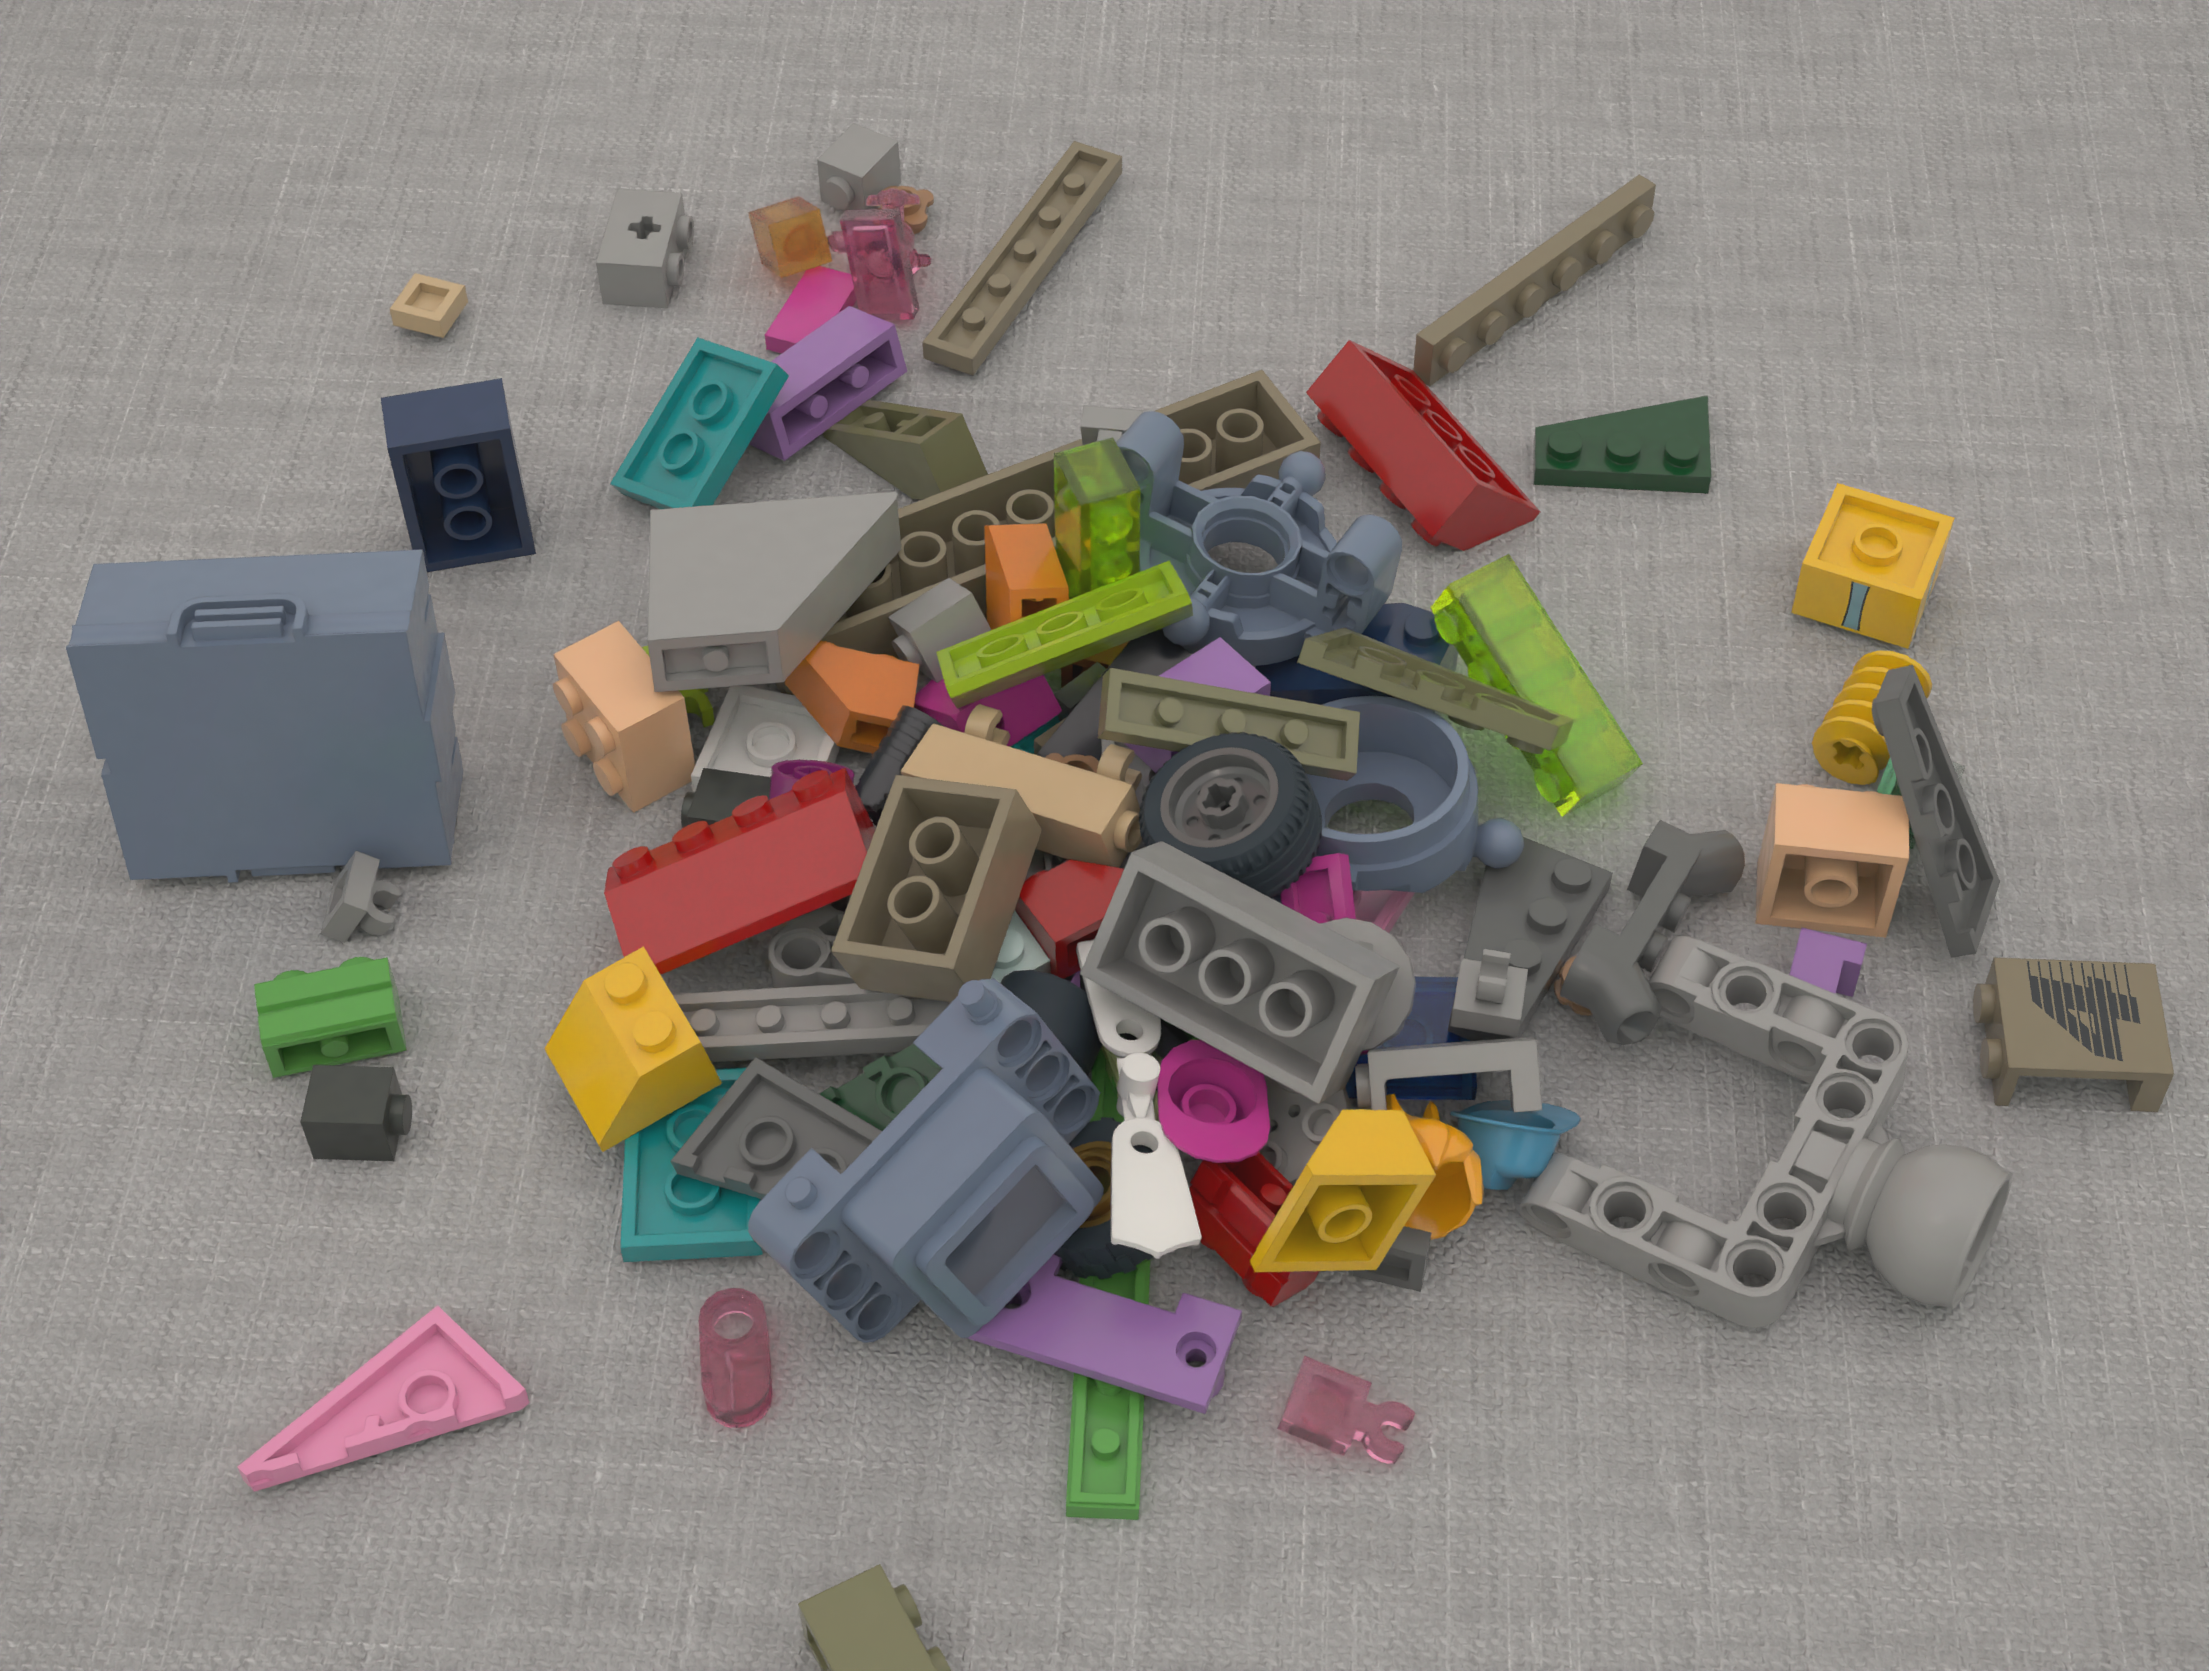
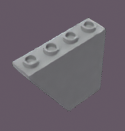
(758, 583)

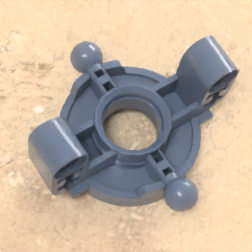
(1268, 612)

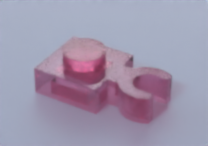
(1333, 1410)

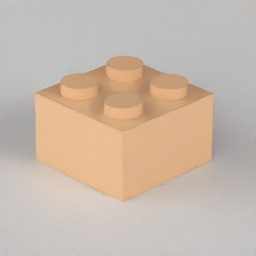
(619, 721)
(1832, 860)

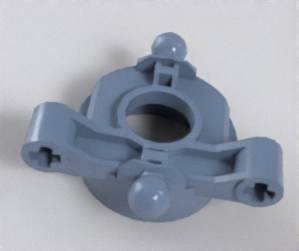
(1424, 769)

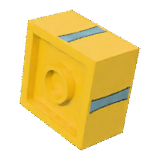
(1872, 565)

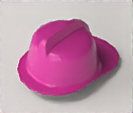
(1212, 1103)

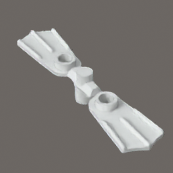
(1148, 1190)

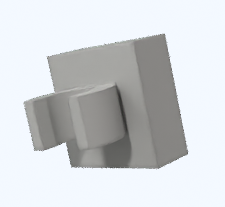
(354, 899)
(1489, 994)

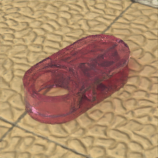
(736, 1370)

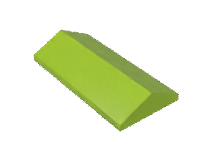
(1064, 634)

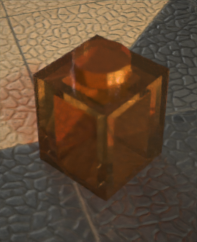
(790, 236)

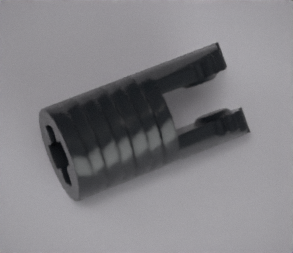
(891, 757)

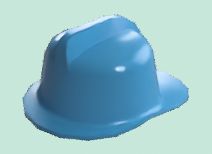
(1513, 1142)

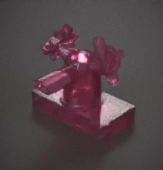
(882, 255)

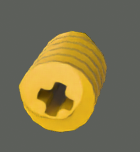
(1847, 739)

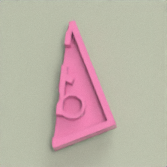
(408, 1392)

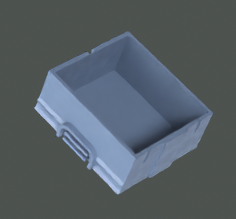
(270, 712)

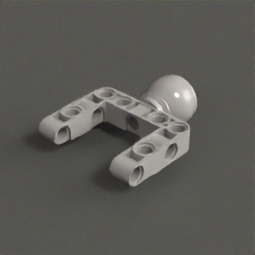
(1838, 1177)

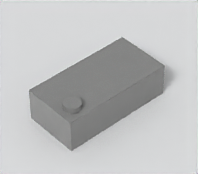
(1239, 970)

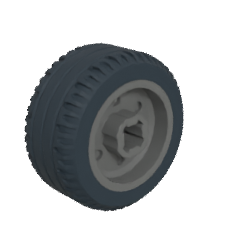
(1236, 808)

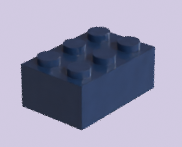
(458, 474)

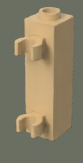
(1079, 811)

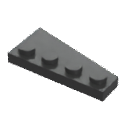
(765, 1129)

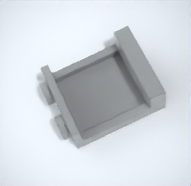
(1510, 1054)

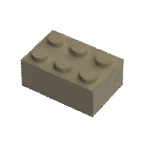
(936, 888)

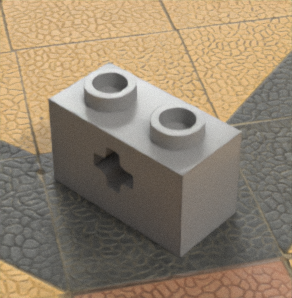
(643, 248)

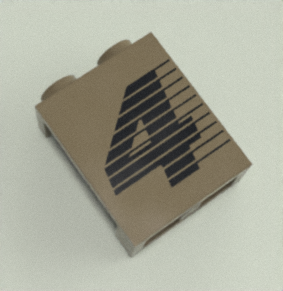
(2074, 1024)

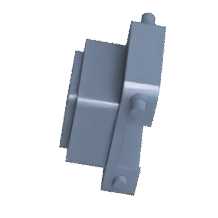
(956, 1190)

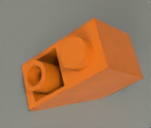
(1021, 572)
(853, 692)

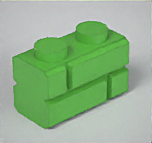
(329, 1016)

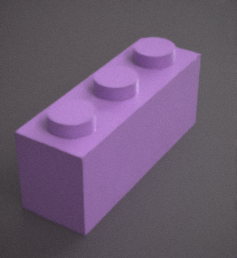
(829, 378)

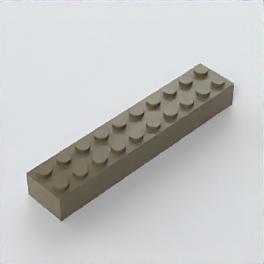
(1227, 441)

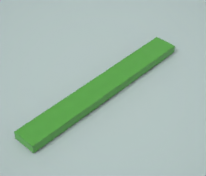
(1105, 1417)

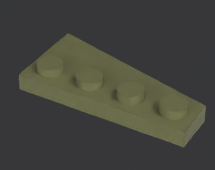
(1436, 688)

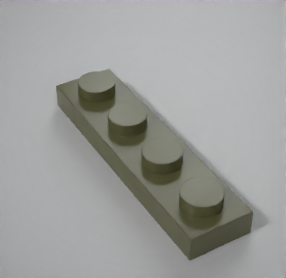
(1180, 713)

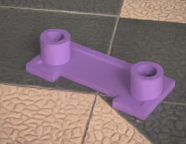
(1118, 1337)

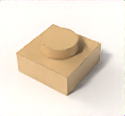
(428, 305)

